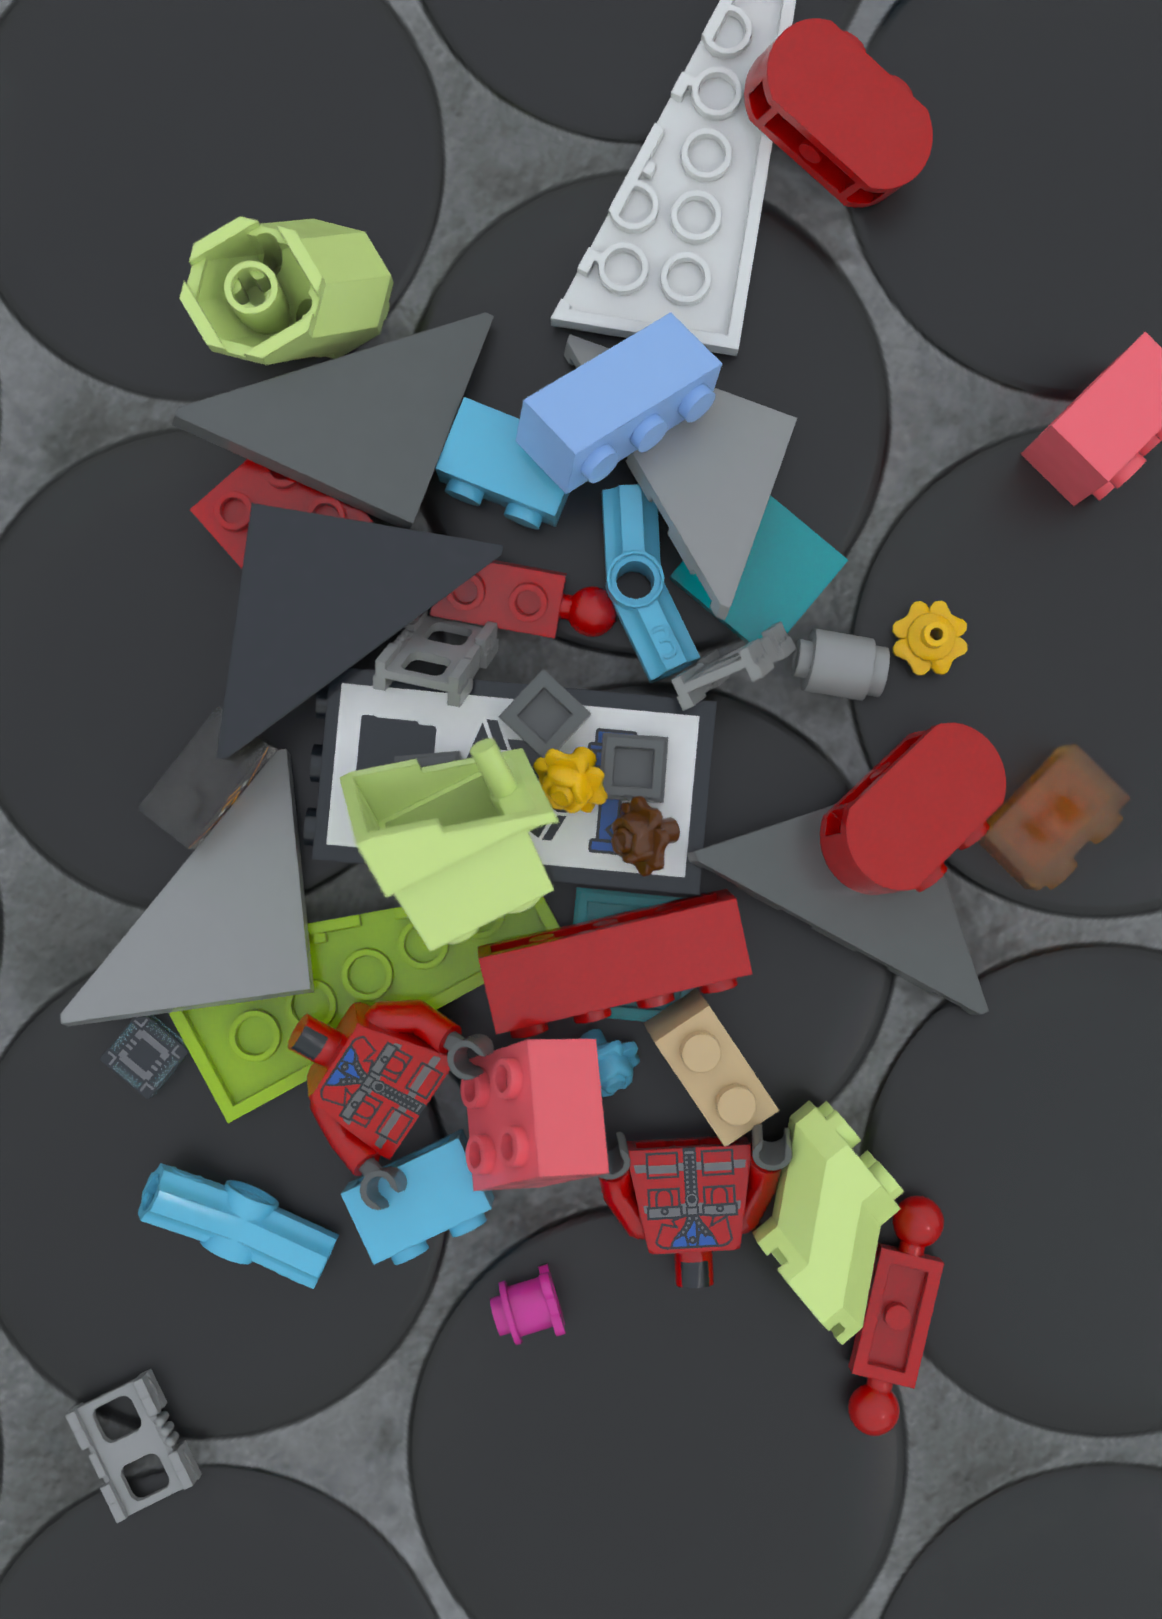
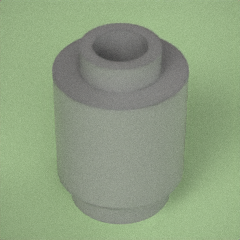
(840, 665)

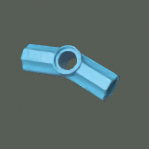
(653, 620)
(237, 1223)

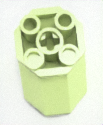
(286, 290)
(829, 1218)

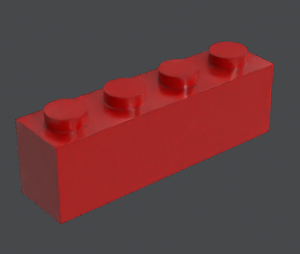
(614, 962)

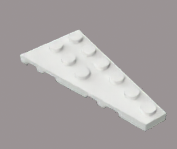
(691, 201)

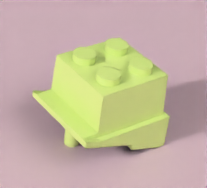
(452, 838)

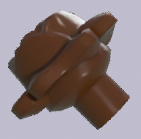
(643, 835)

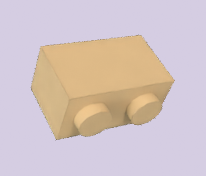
(710, 1067)

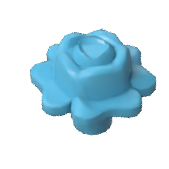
(615, 1062)

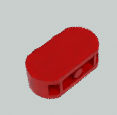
(838, 113)
(914, 811)

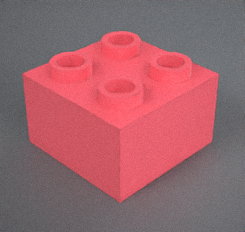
(1106, 428)
(535, 1115)

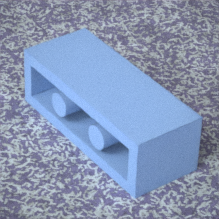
(618, 403)

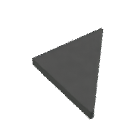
(354, 424)
(902, 930)

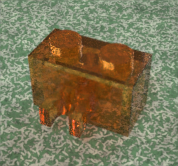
(1054, 818)

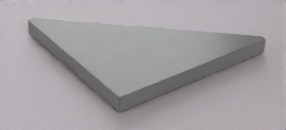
(710, 481)
(222, 925)

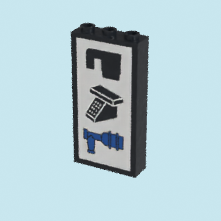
(374, 725)

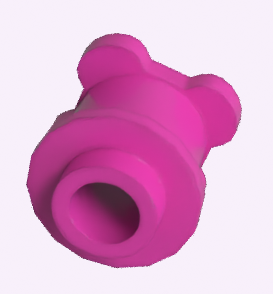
(528, 1307)

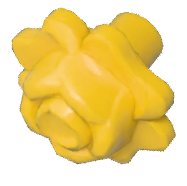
(929, 638)
(571, 780)

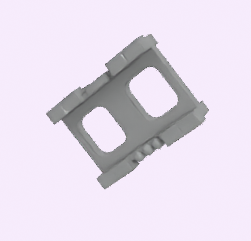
(461, 660)
(715, 669)
(152, 1437)

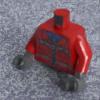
(378, 1077)
(693, 1194)

